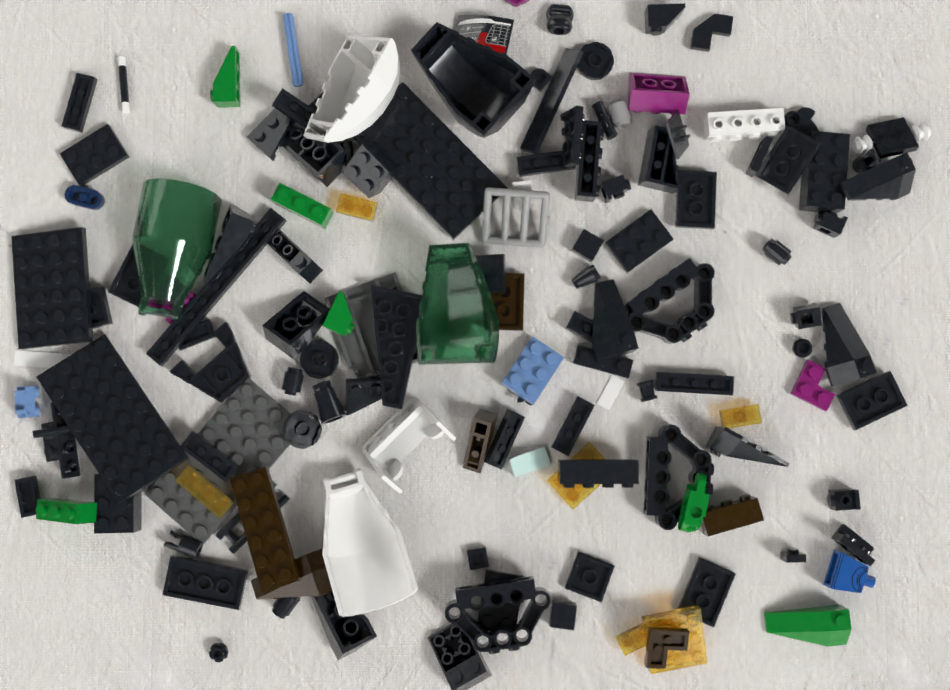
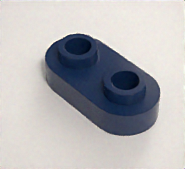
(85, 198)

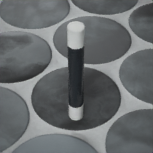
(123, 84)

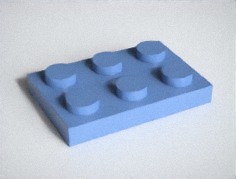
(532, 370)

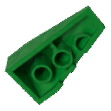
(814, 625)

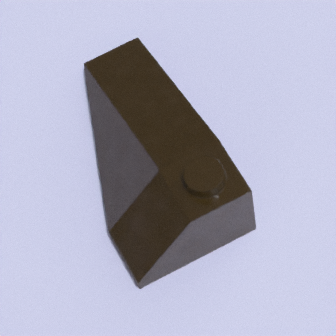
(313, 580)

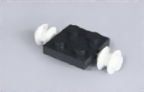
(891, 138)

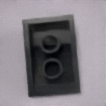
(296, 324)

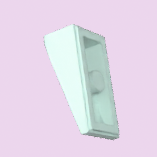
(529, 461)

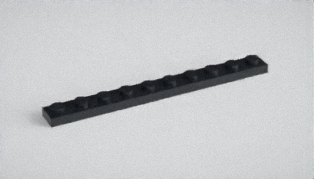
(215, 288)

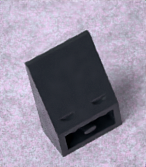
(458, 658)

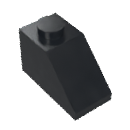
(661, 16)

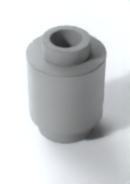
(619, 113)

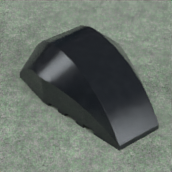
(472, 79)

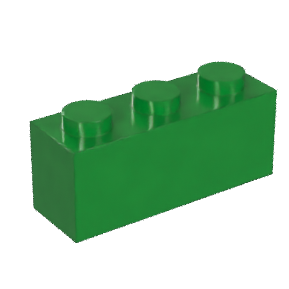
(302, 206)
(66, 511)

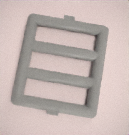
(522, 240)

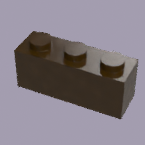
(731, 515)

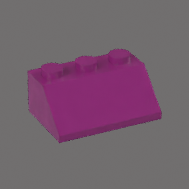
(657, 93)

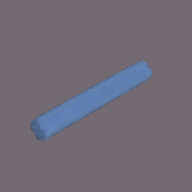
(292, 47)

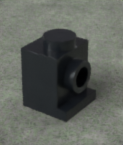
(615, 188)
(829, 223)
(812, 318)
(851, 496)

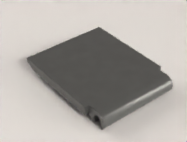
(361, 346)

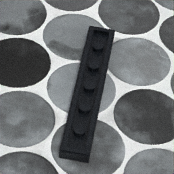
(551, 100)

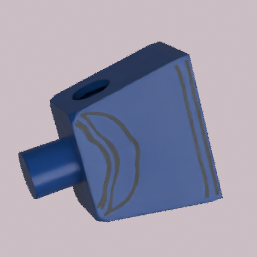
(847, 574)

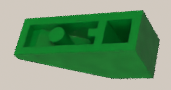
(227, 82)

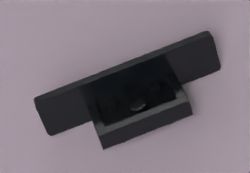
(61, 447)

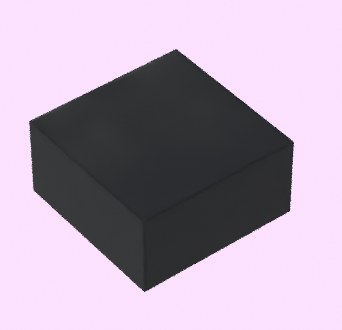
(587, 245)
(562, 615)

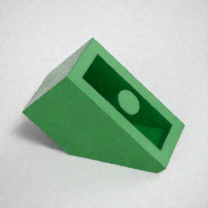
(340, 316)

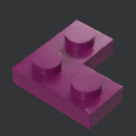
(807, 386)

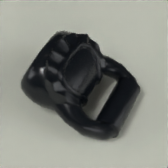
(557, 23)

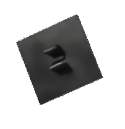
(677, 134)

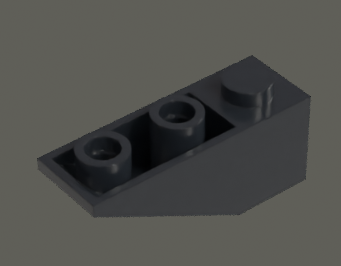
(295, 257)

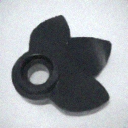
(802, 120)

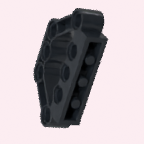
(702, 298)
(653, 466)
(474, 630)

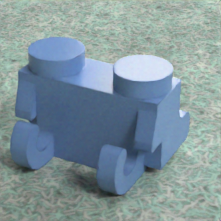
(26, 401)

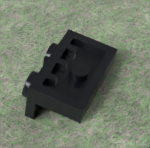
(854, 544)

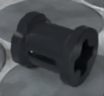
(646, 390)

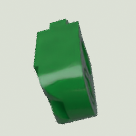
(694, 505)

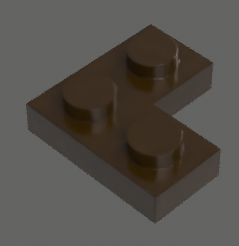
(660, 641)

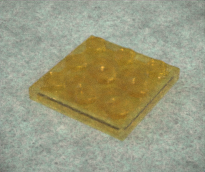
(681, 618)

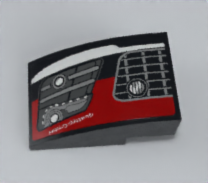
(487, 30)

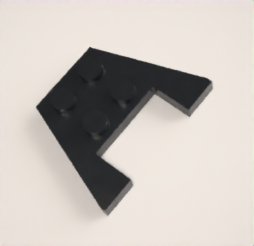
(222, 373)

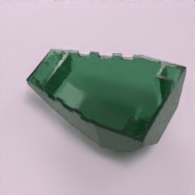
(456, 309)

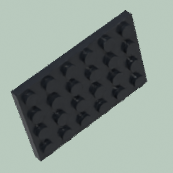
(52, 288)

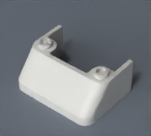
(400, 437)

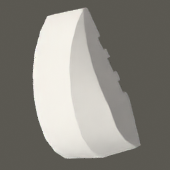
(358, 89)

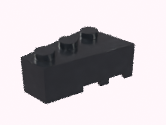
(659, 163)

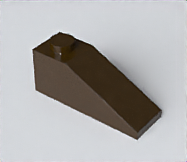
(479, 440)

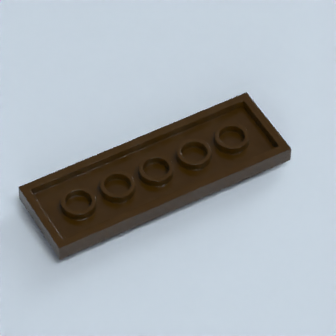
(265, 529)

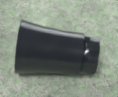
(327, 402)

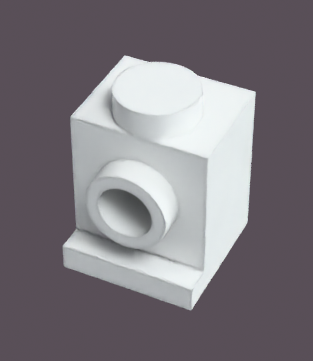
(521, 185)

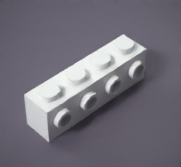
(744, 124)

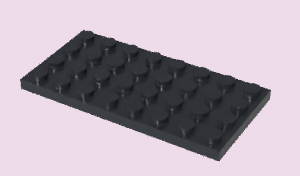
(433, 162)
(112, 418)

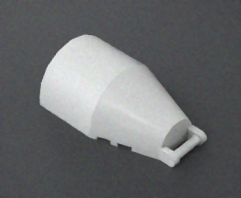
(363, 549)

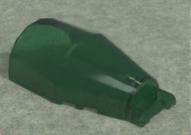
(172, 241)

